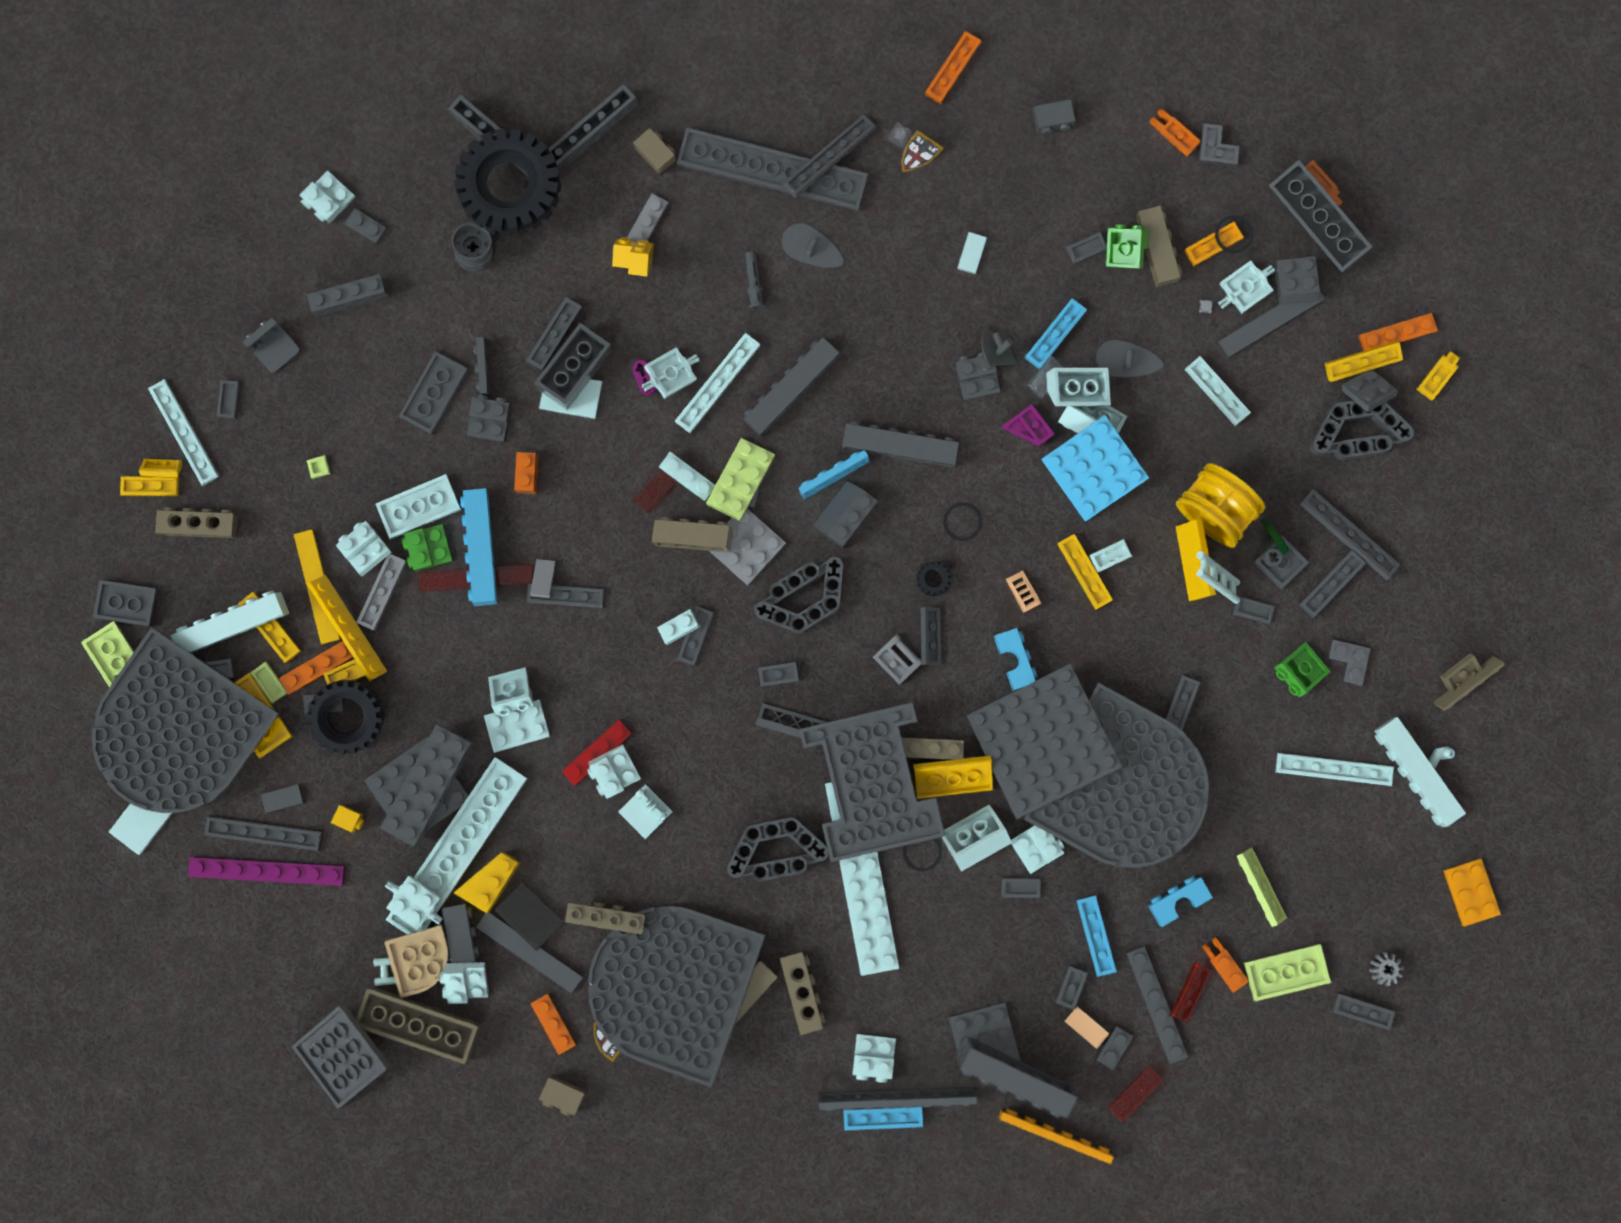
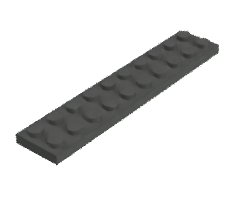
(767, 168)

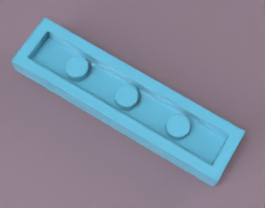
(1055, 333)
(828, 477)
(1096, 936)
(883, 1118)

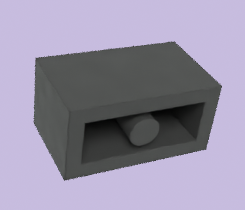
(1054, 117)

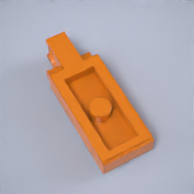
(1324, 181)

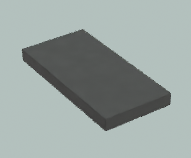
(433, 392)

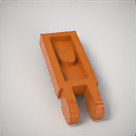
(1176, 133)
(1226, 966)

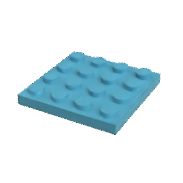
(1095, 468)

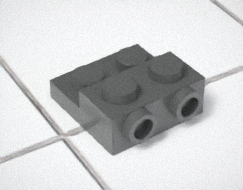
(976, 377)
(488, 418)

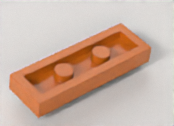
(553, 1024)

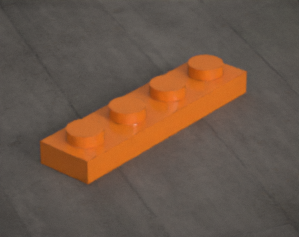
(953, 67)
(1399, 332)
(315, 667)

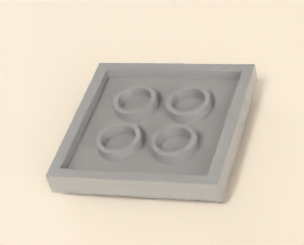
(751, 547)

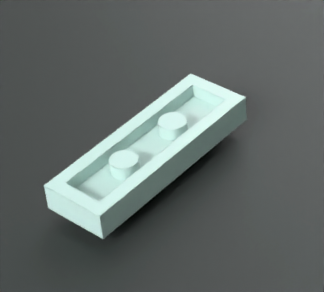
(687, 476)

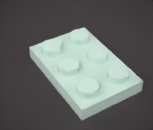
(517, 727)

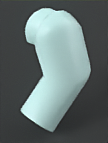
(1440, 754)

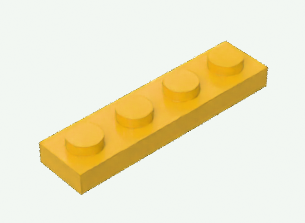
(1363, 361)
(1084, 571)
(276, 636)

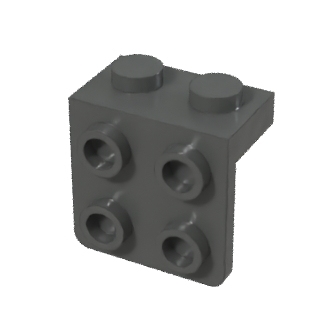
(271, 345)

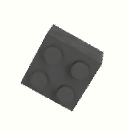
(1297, 280)

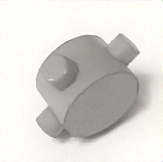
(1205, 306)

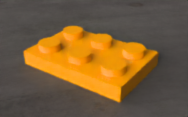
(1472, 892)

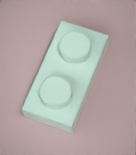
(678, 627)

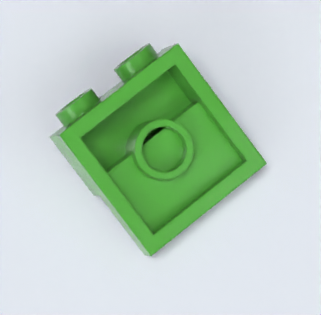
(1126, 246)
(427, 547)
(1301, 670)

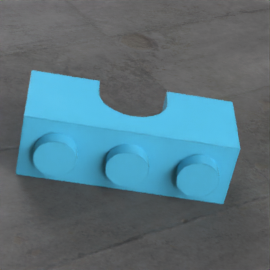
(1011, 642)
(1164, 907)

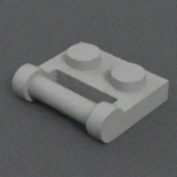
(893, 663)

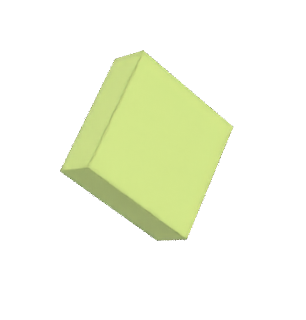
(318, 467)

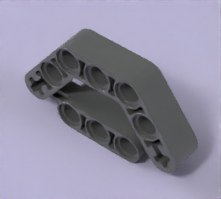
(1346, 408)
(805, 580)
(769, 866)

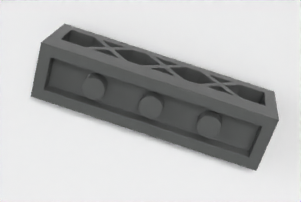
(789, 730)

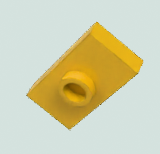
(160, 467)

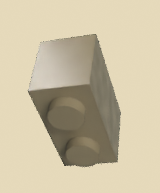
(655, 151)
(562, 1095)

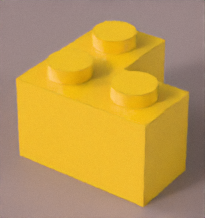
(633, 255)

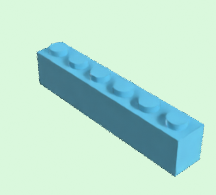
(480, 547)

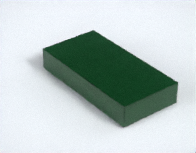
(1274, 535)

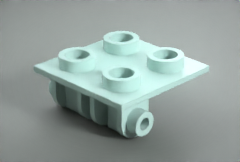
(645, 811)

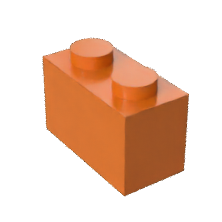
(526, 473)

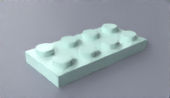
(418, 506)

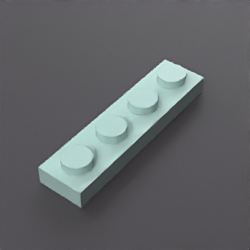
(1217, 391)

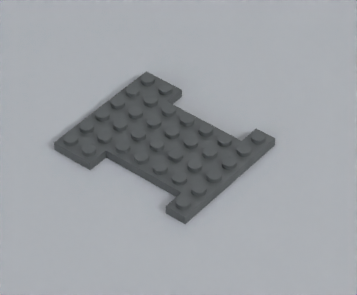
(872, 784)

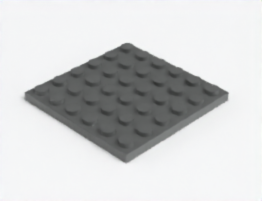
(1044, 742)

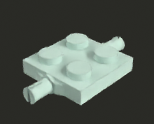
(1246, 286)
(670, 373)
(413, 902)

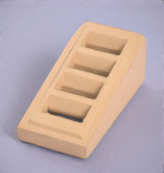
(1024, 608)

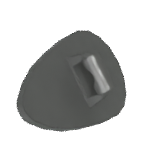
(810, 246)
(1127, 359)

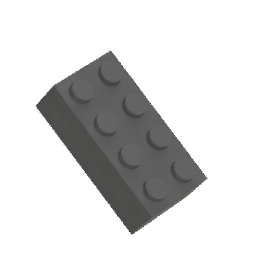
(573, 366)

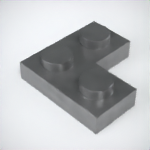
(1213, 151)
(1355, 658)

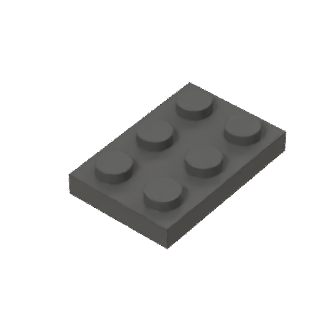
(125, 603)

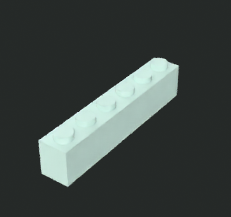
(231, 623)
(1419, 772)

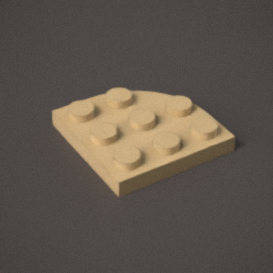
(418, 959)

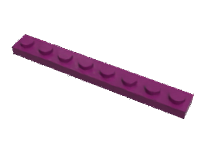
(266, 871)

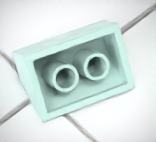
(1079, 386)
(1080, 417)
(976, 837)

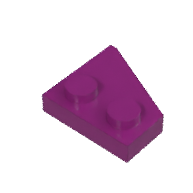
(1029, 426)

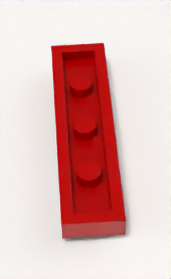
(606, 742)

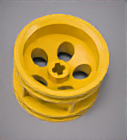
(1222, 503)

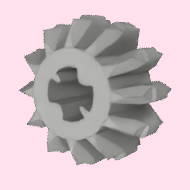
(1382, 976)

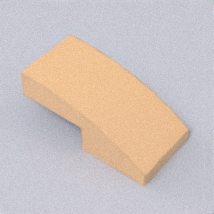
(1087, 1027)

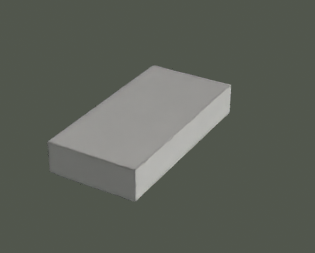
(543, 578)

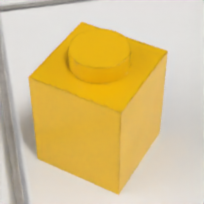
(348, 819)

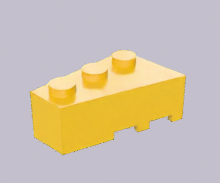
(488, 884)

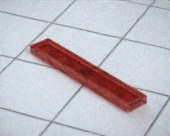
(458, 579)

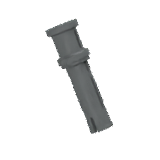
(755, 290)

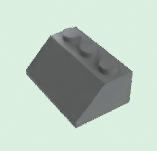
(845, 514)

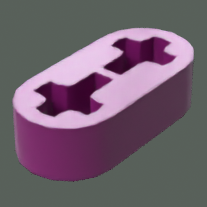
(639, 378)

